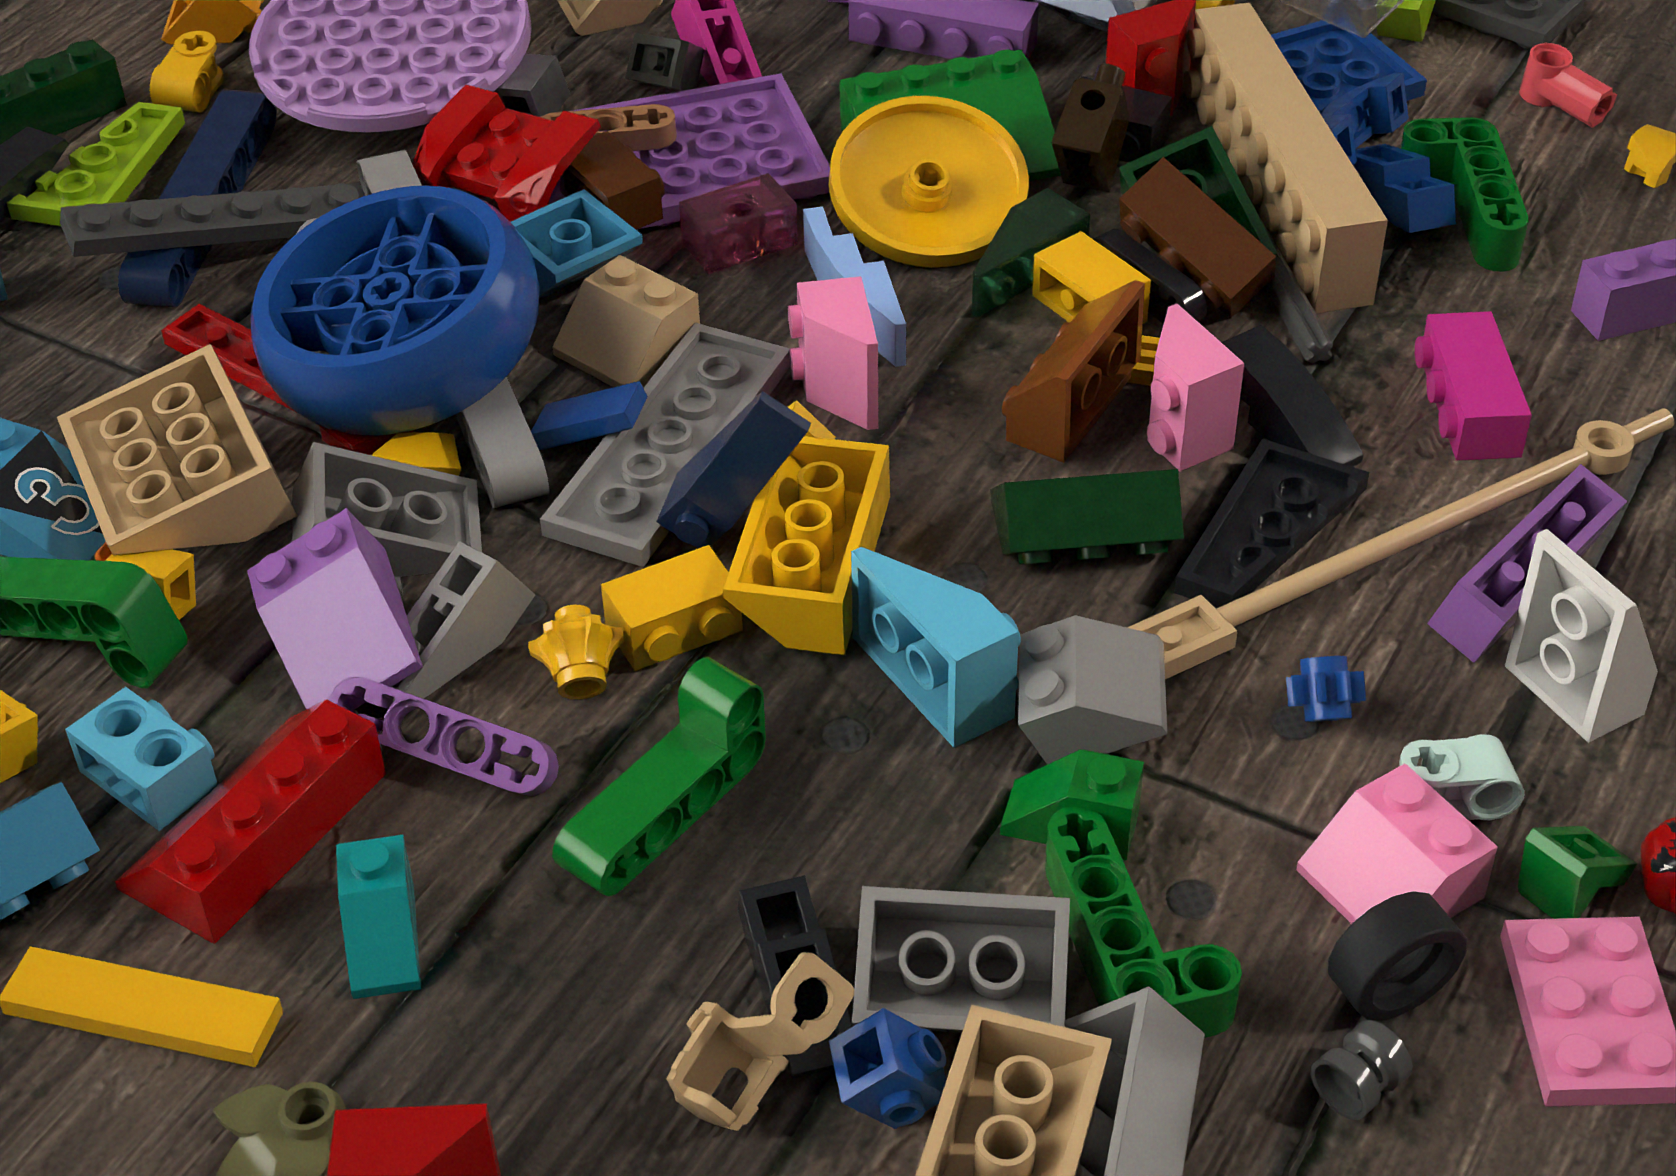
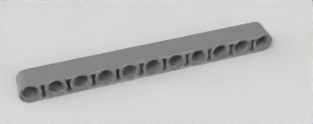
(494, 424)

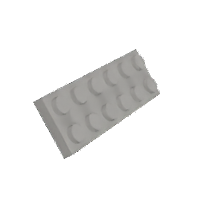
(626, 479)

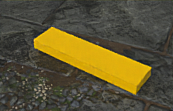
(141, 1006)

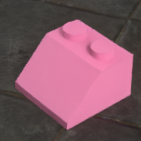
(836, 349)
(1193, 393)
(1396, 841)

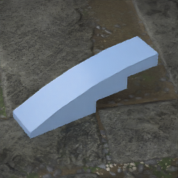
(840, 258)

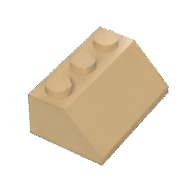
(1015, 1099)

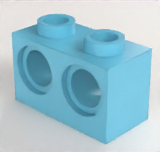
(143, 757)

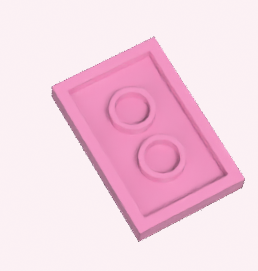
(1592, 1010)

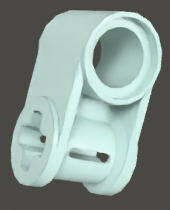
(1469, 774)

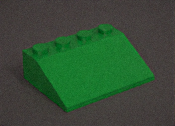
(995, 84)

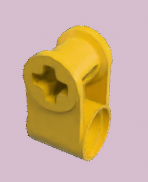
(187, 73)

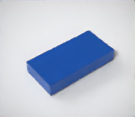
(589, 415)

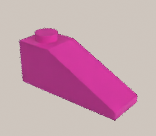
(720, 32)

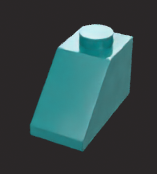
(378, 916)

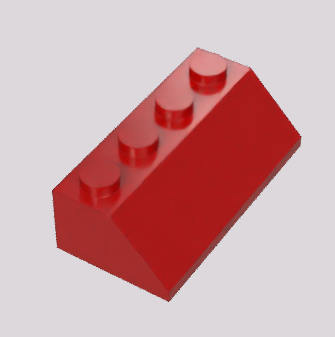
(259, 821)

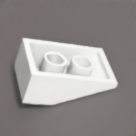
(1580, 643)

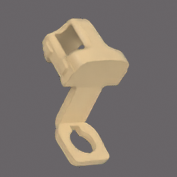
(752, 1044)

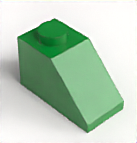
(1081, 781)

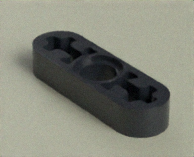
(1167, 283)

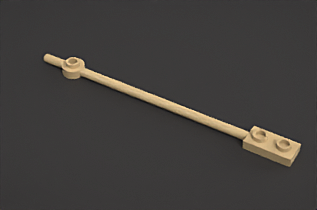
(1200, 632)

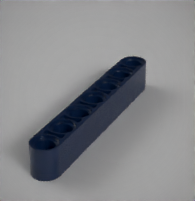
(213, 165)

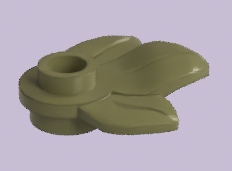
(274, 1131)

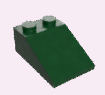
(1209, 168)

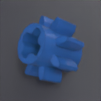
(1325, 688)

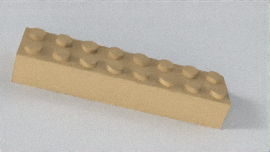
(1286, 158)

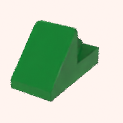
(1567, 868)

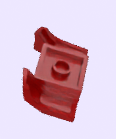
(499, 150)

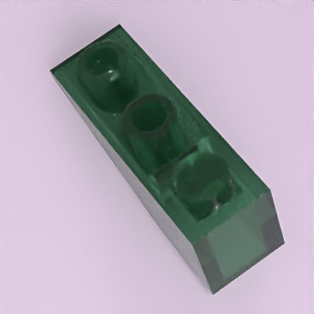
(1027, 229)

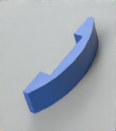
(1366, 111)

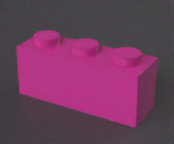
(1473, 386)

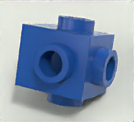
(889, 1068)

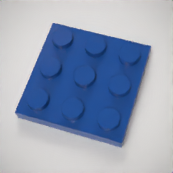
(1337, 61)

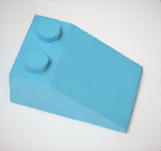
(936, 644)

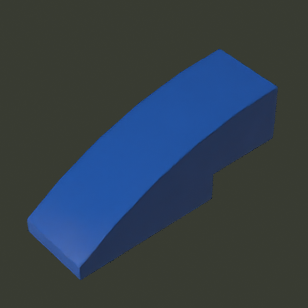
(1404, 188)

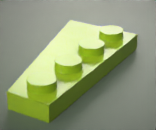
(105, 169)

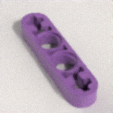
(442, 737)

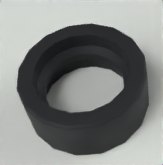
(1397, 955)

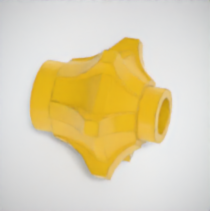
(577, 651)

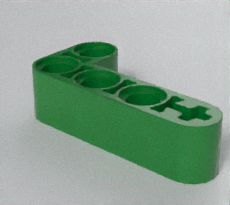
(1485, 189)
(97, 603)
(671, 783)
(1116, 935)

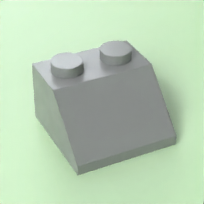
(1090, 687)

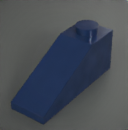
(731, 471)

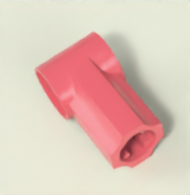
(1554, 81)

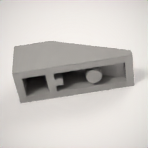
(462, 617)

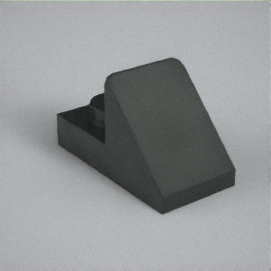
(664, 62)

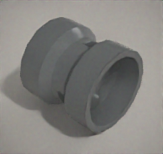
(1357, 1073)

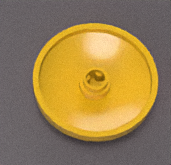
(926, 180)

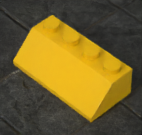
(799, 541)

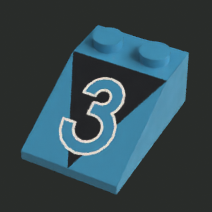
(43, 499)

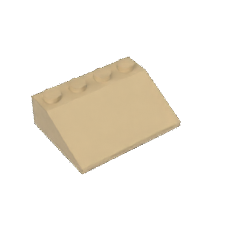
(175, 461)

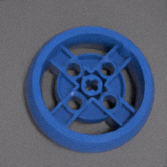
(412, 298)

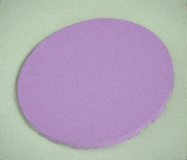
(383, 59)

